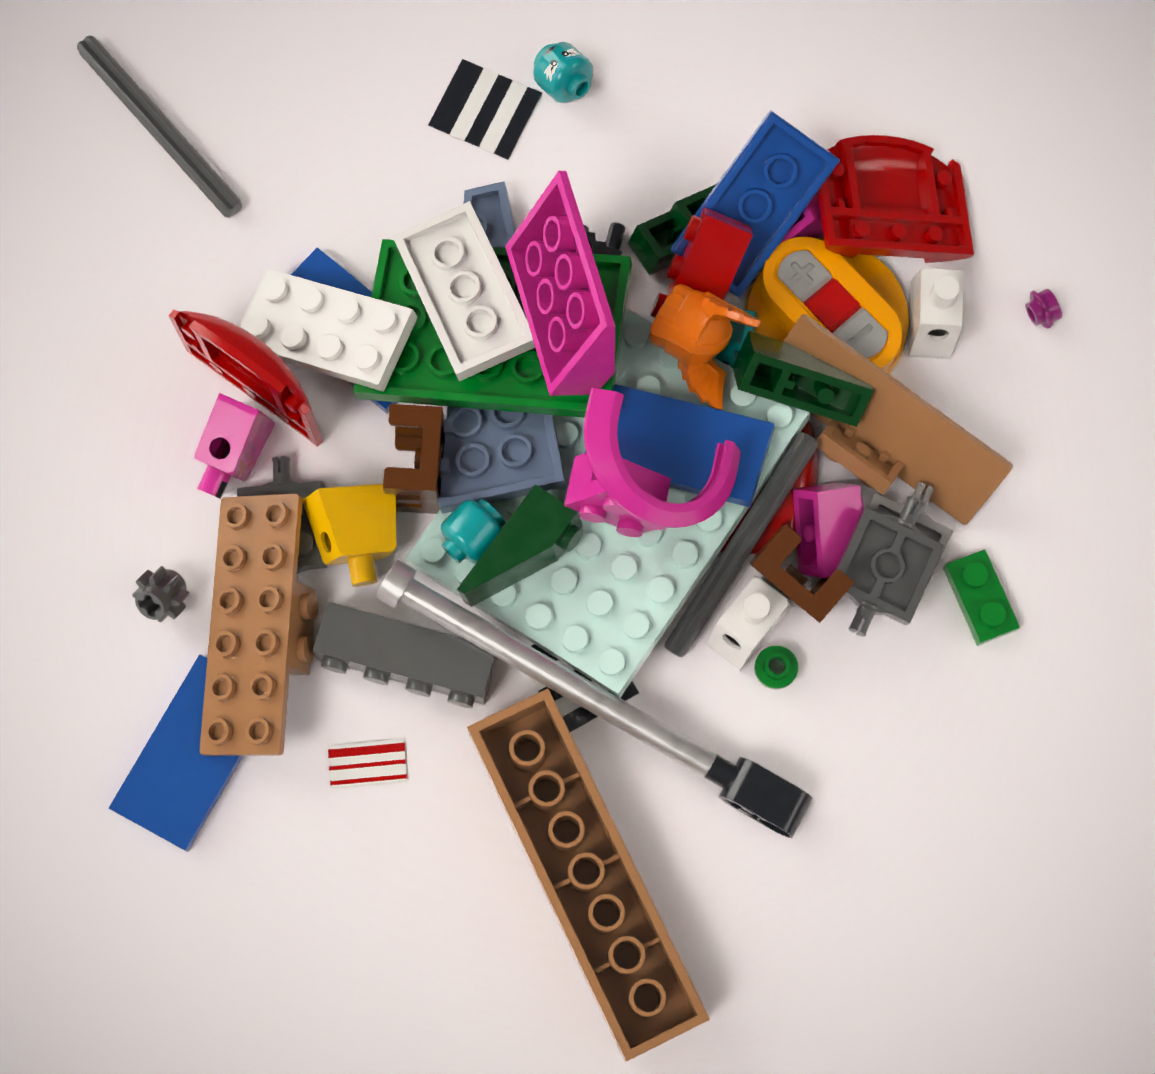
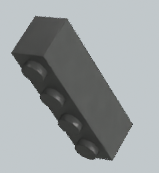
(403, 653)

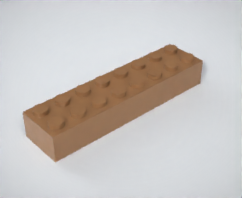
(587, 875)

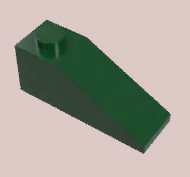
(799, 380)
(527, 543)

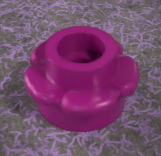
(1043, 308)

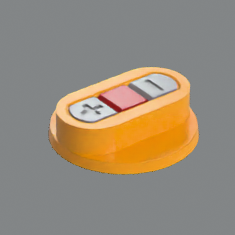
(847, 296)

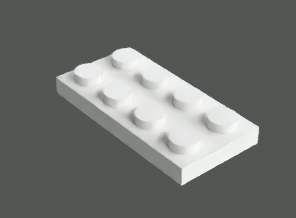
(464, 291)
(329, 328)

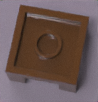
(419, 431)
(820, 598)

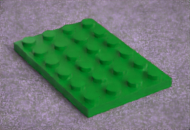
(514, 385)

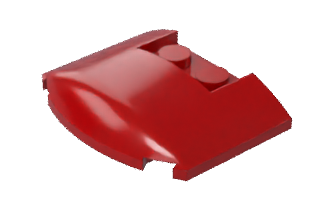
(894, 201)
(247, 366)

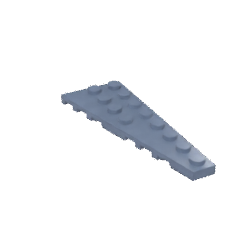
(495, 451)

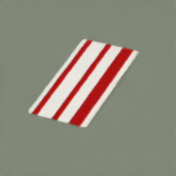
(367, 763)

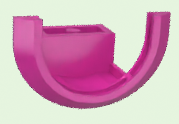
(630, 495)

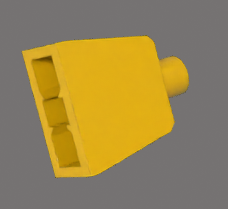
(353, 527)

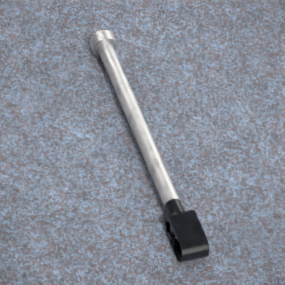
(745, 785)

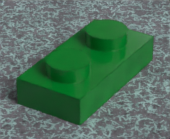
(981, 597)

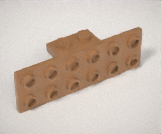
(902, 434)
(256, 626)

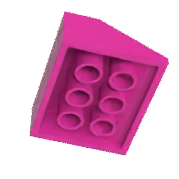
(563, 293)

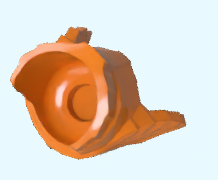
(694, 330)

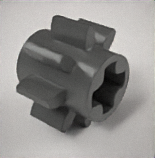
(160, 594)

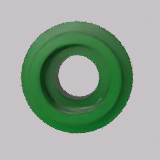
(766, 676)

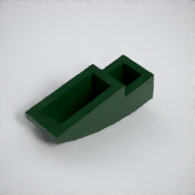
(655, 237)

